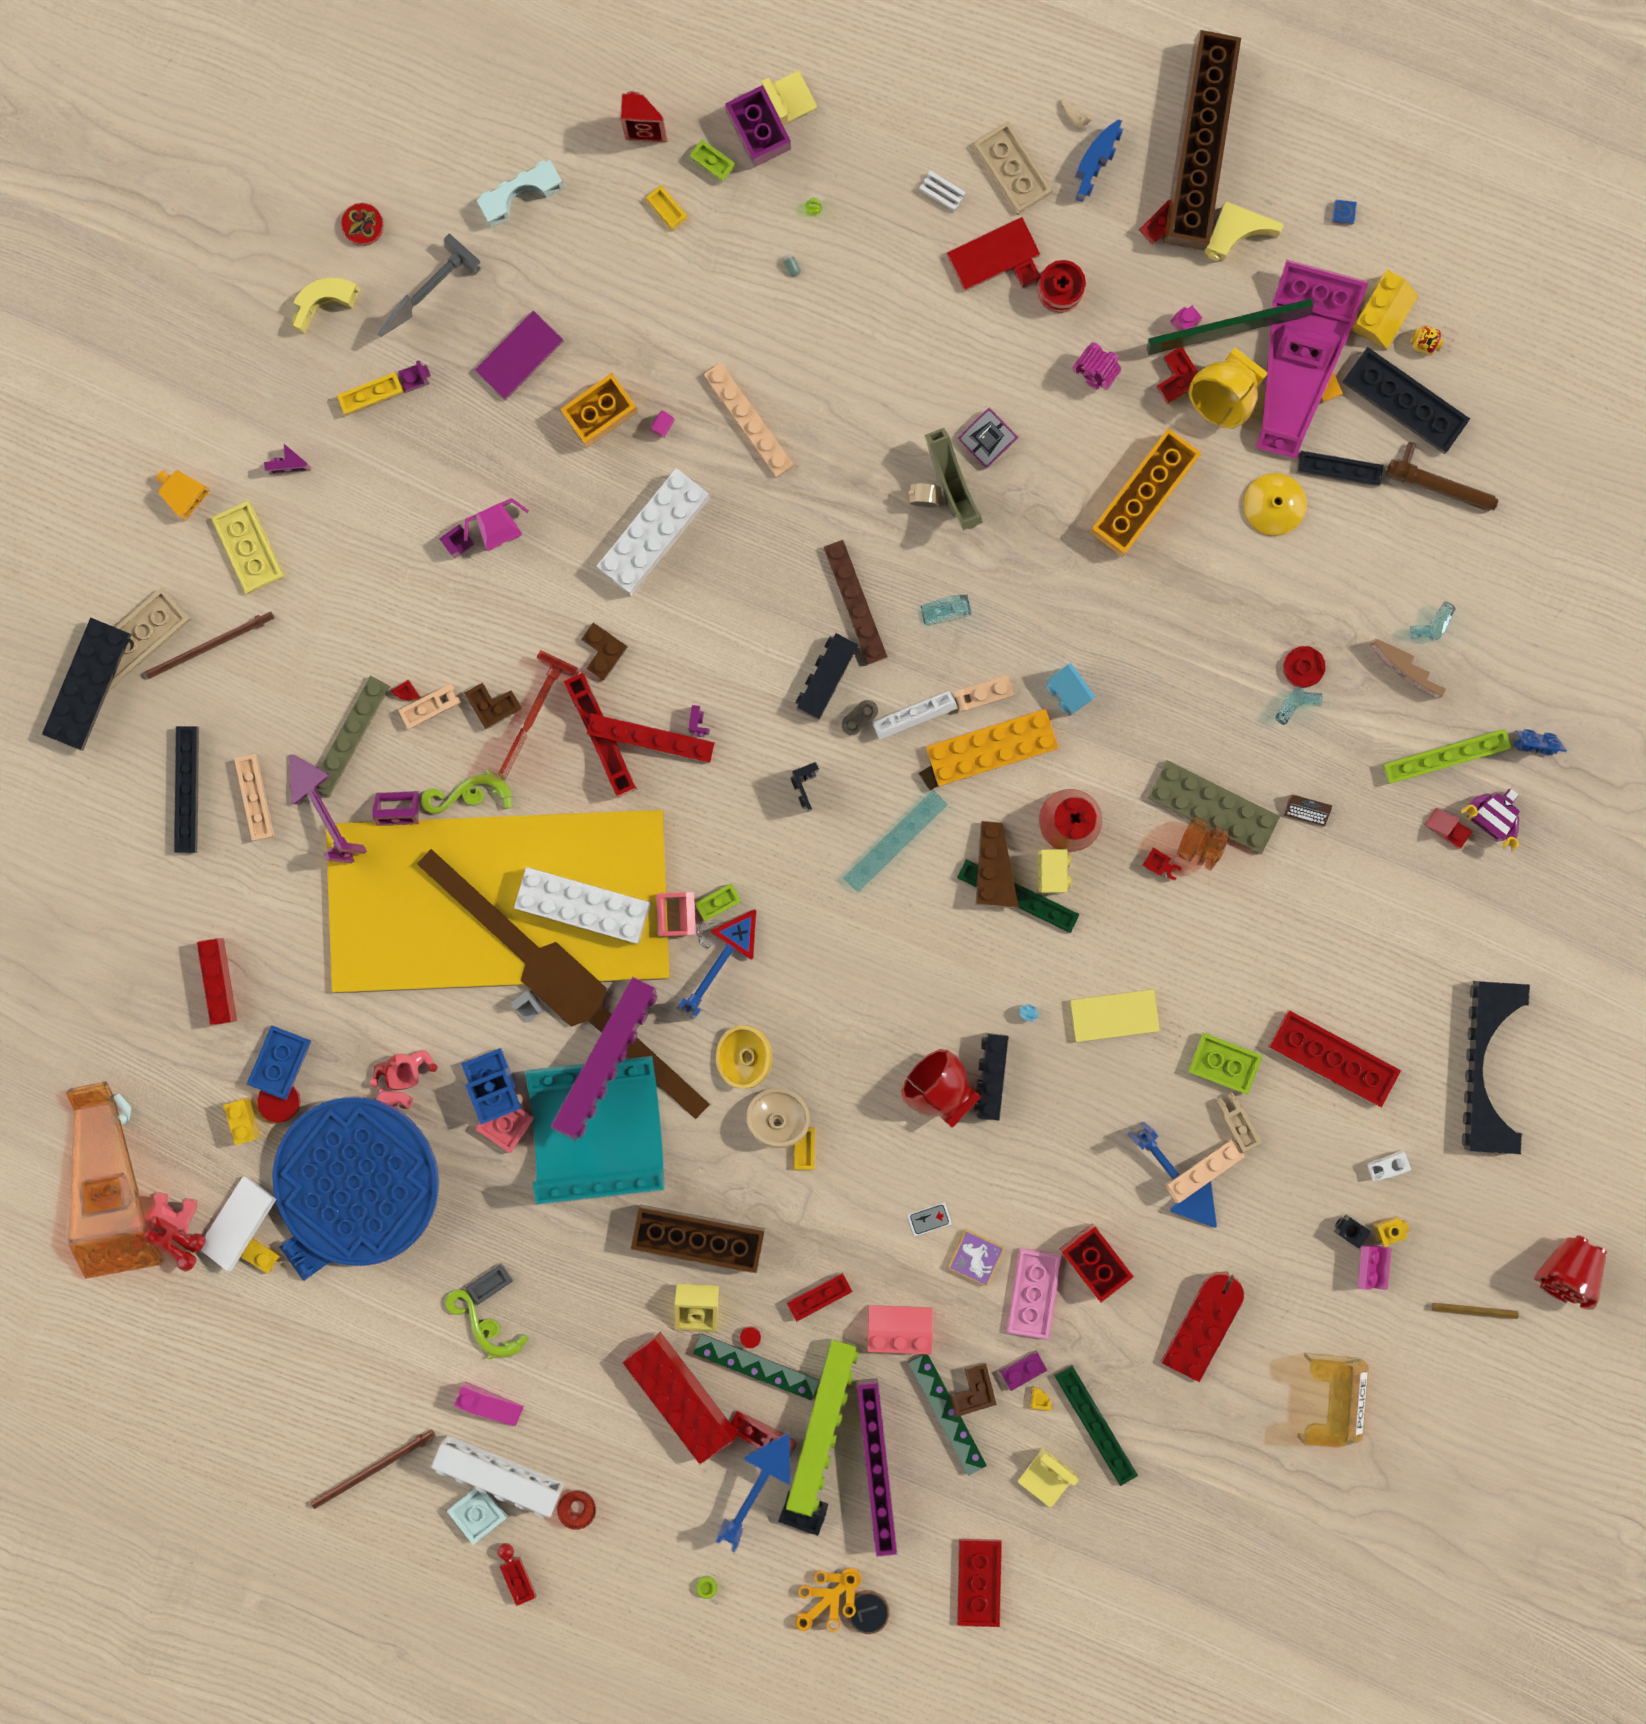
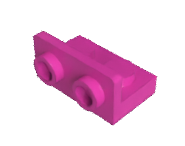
(1374, 1267)

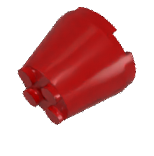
(1056, 824)
(1574, 1272)

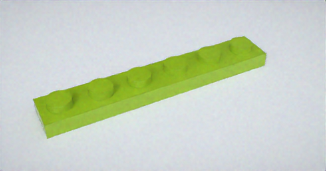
(1446, 756)

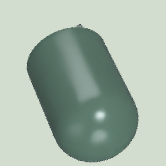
(791, 266)

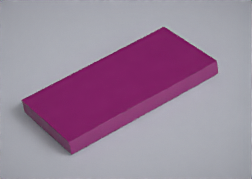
(519, 355)

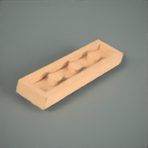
(254, 797)
(1204, 1171)

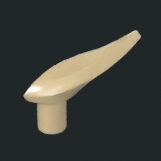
(1074, 116)

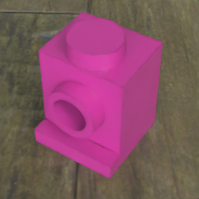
(1186, 318)

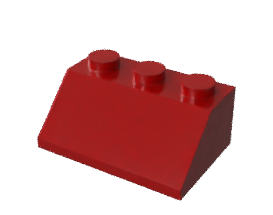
(641, 119)

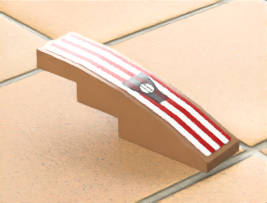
(1401, 663)

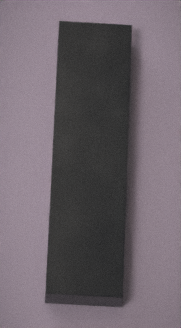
(1339, 468)

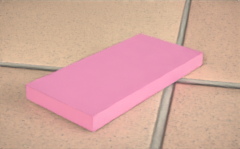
(1034, 1293)

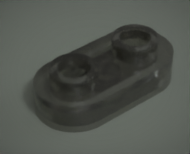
(858, 716)

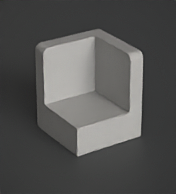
(527, 1006)

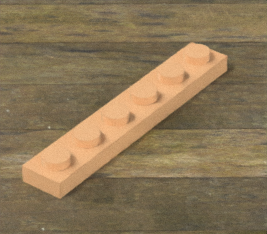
(748, 420)

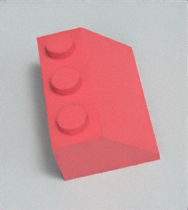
(900, 1329)

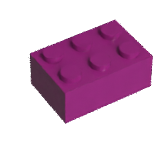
(758, 126)

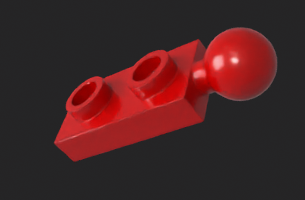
(515, 1575)

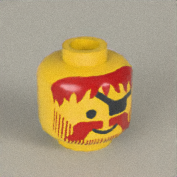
(1426, 340)

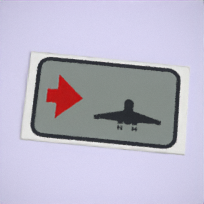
(929, 1219)

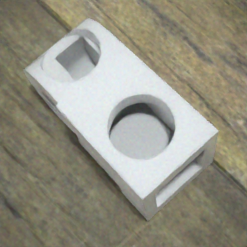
(1389, 1166)

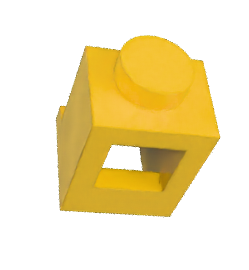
(1384, 1228)

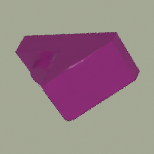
(292, 463)

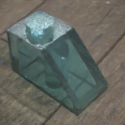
(946, 609)

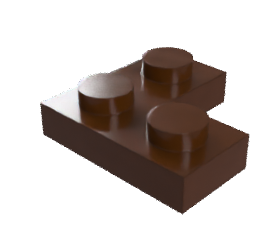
(608, 648)
(489, 710)
(980, 1392)

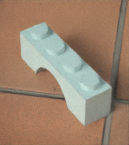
(541, 179)

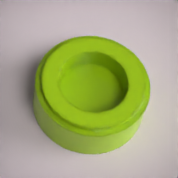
(706, 1587)

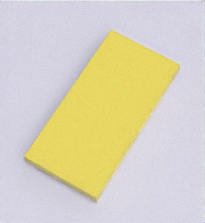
(247, 547)
(1114, 1015)

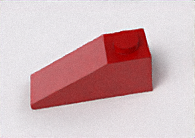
(757, 1432)

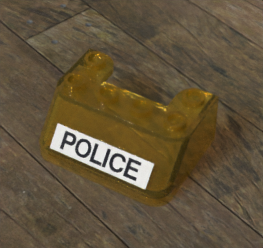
(1346, 1400)

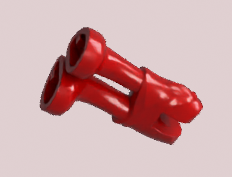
(192, 1243)

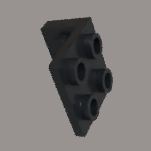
(807, 772)

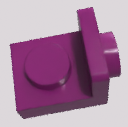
(415, 376)
(696, 718)

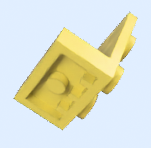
(790, 97)
(1047, 1478)

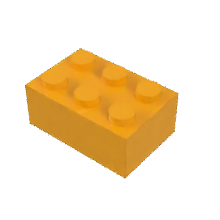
(599, 410)

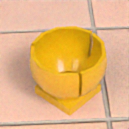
(1227, 388)

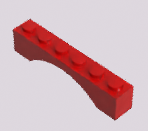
(607, 749)

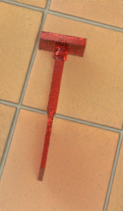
(556, 667)

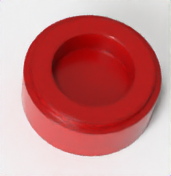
(750, 1337)

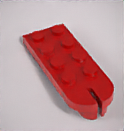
(1204, 1325)

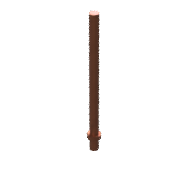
(259, 621)
(420, 1441)

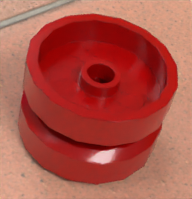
(1065, 274)

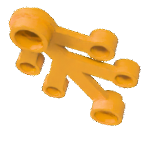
(831, 1597)

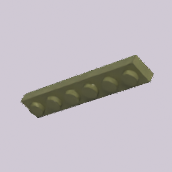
(352, 733)

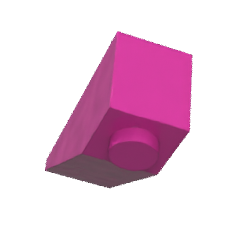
(488, 1404)

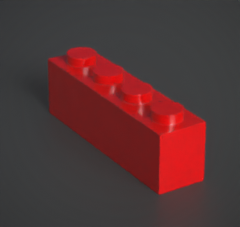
(216, 981)

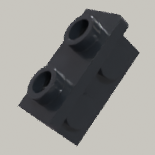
(809, 1524)

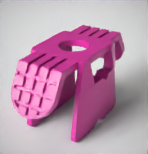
(496, 524)

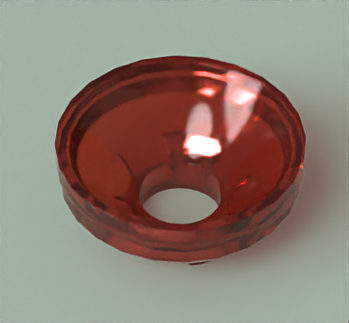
(573, 1519)

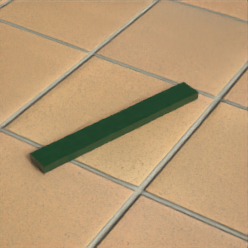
(1229, 326)

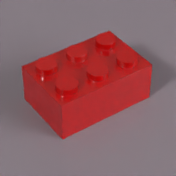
(1096, 1262)

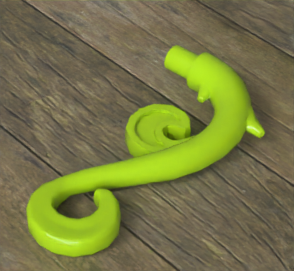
(464, 788)
(492, 1325)

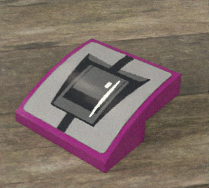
(988, 437)

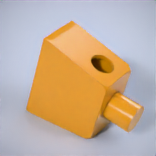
(181, 492)

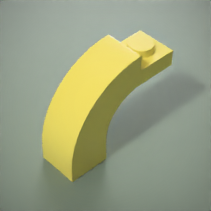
(319, 293)

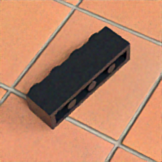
(827, 676)

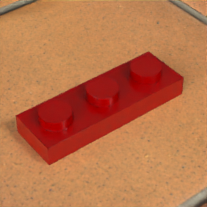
(819, 1297)

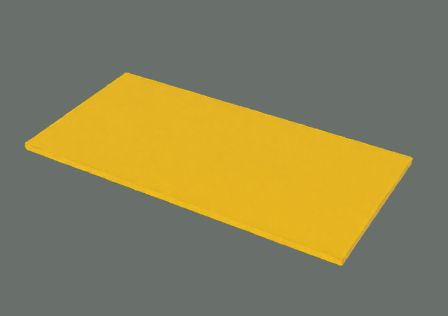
(407, 932)

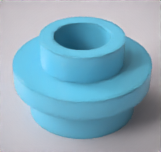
(1028, 1012)

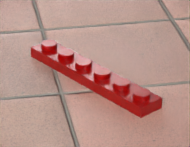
(650, 738)

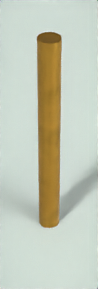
(1471, 1310)

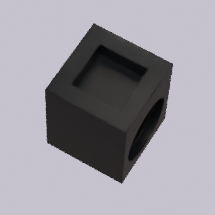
(1359, 1235)

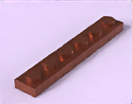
(855, 602)

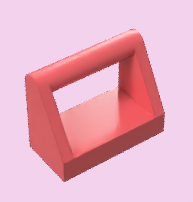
(686, 911)

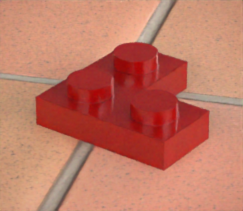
(1183, 374)

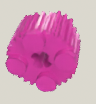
(1097, 367)

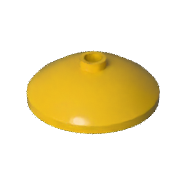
(1265, 514)
(734, 1057)

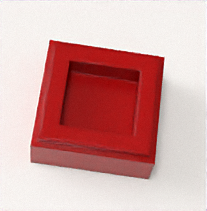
(1026, 273)

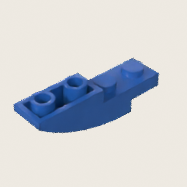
(1096, 155)

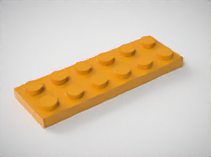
(992, 747)

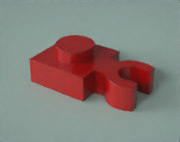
(1159, 862)

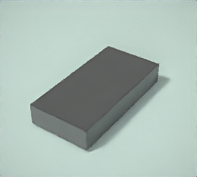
(489, 1284)

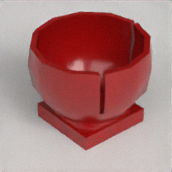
(943, 1086)

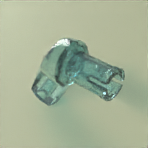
(1437, 626)
(1294, 701)

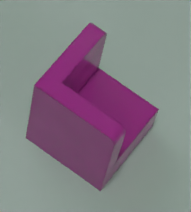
(455, 542)

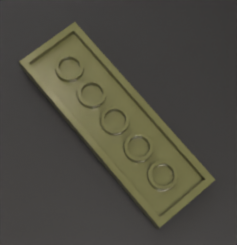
(1198, 797)

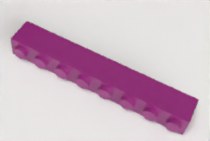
(604, 1059)
(876, 1467)

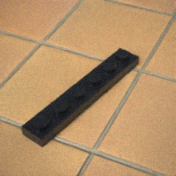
(186, 789)

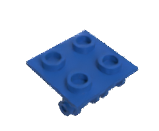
(1544, 744)
(302, 1259)

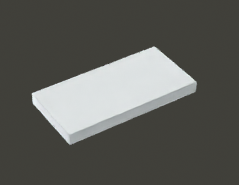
(237, 1223)

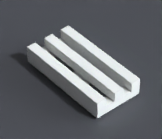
(931, 175)

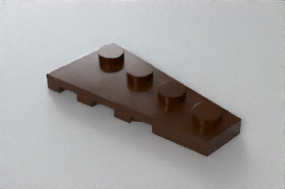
(994, 872)

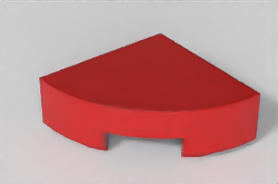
(406, 691)

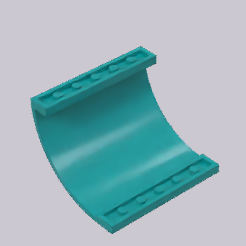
(621, 1141)

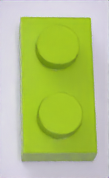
(712, 160)
(718, 902)

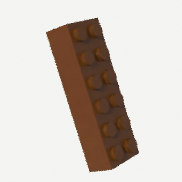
(697, 1238)

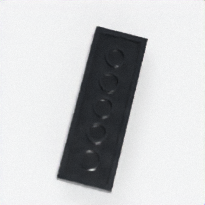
(1406, 400)
(86, 684)

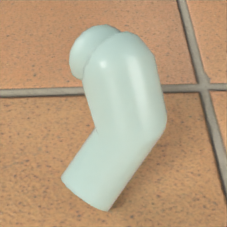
(124, 1109)

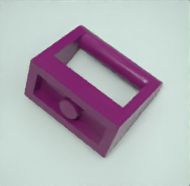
(396, 816)

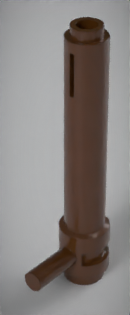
(1411, 474)

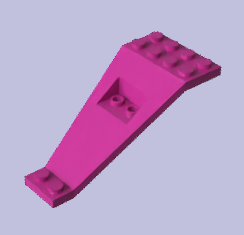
(1296, 376)

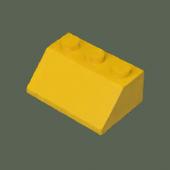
(1385, 309)

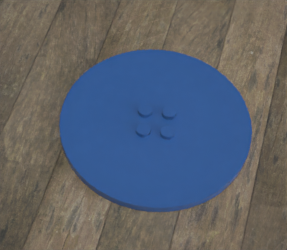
(355, 1181)

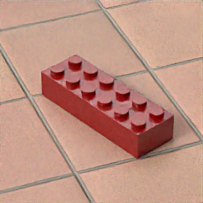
(680, 1398)

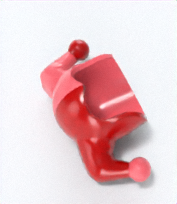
(402, 1070)

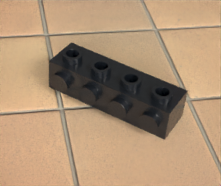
(992, 1076)

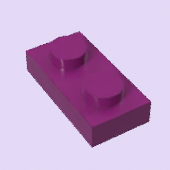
(1023, 1370)

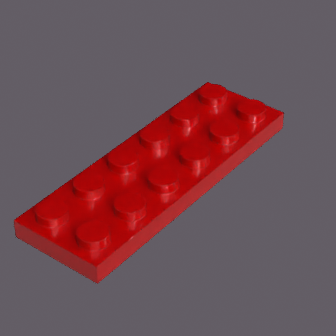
(1334, 1058)

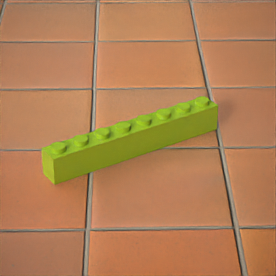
(821, 1427)

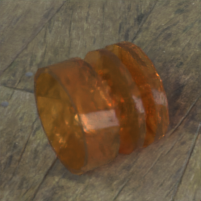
(1202, 843)

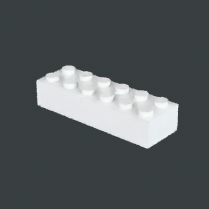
(653, 531)
(582, 905)
(497, 1476)

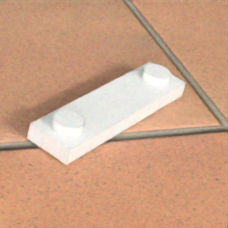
(914, 715)

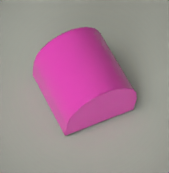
(662, 424)

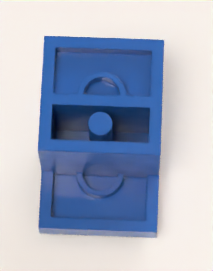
(491, 1086)

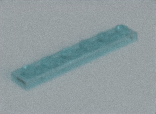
(895, 841)

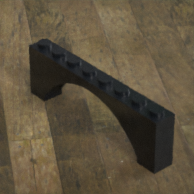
(1490, 1007)

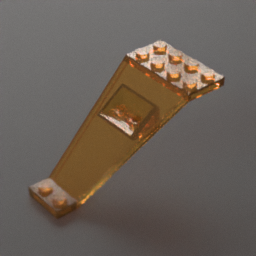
(108, 1226)

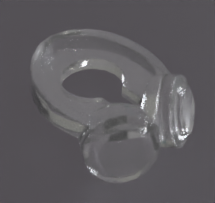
(702, 928)

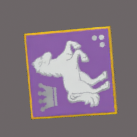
(976, 1257)

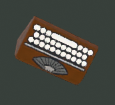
(1307, 810)

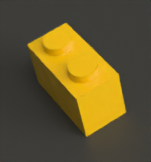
(242, 1121)

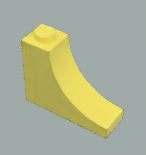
(1235, 225)

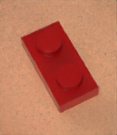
(1156, 225)

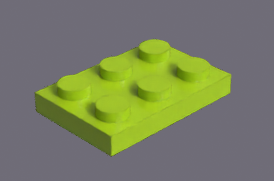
(1225, 1063)

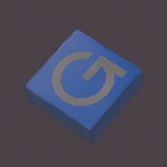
(1344, 212)

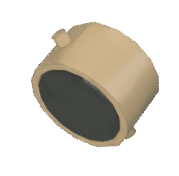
(925, 495)

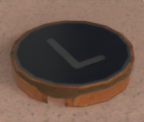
(870, 1613)

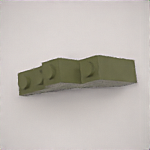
(951, 479)

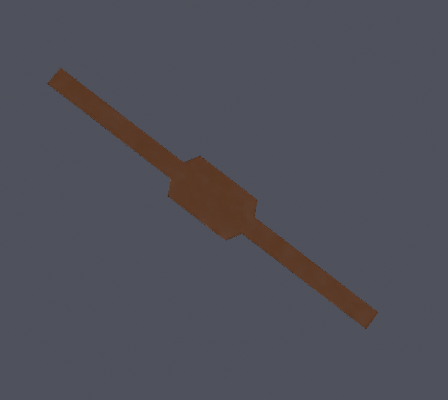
(556, 977)

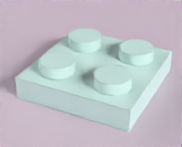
(477, 1514)

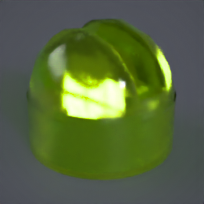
(813, 210)

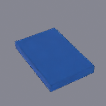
(279, 1062)

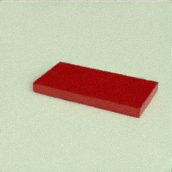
(993, 253)
(979, 1582)

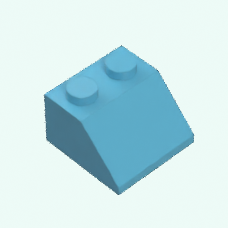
(1069, 689)

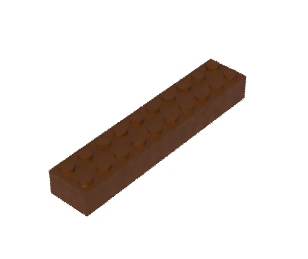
(1202, 140)

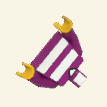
(1496, 816)

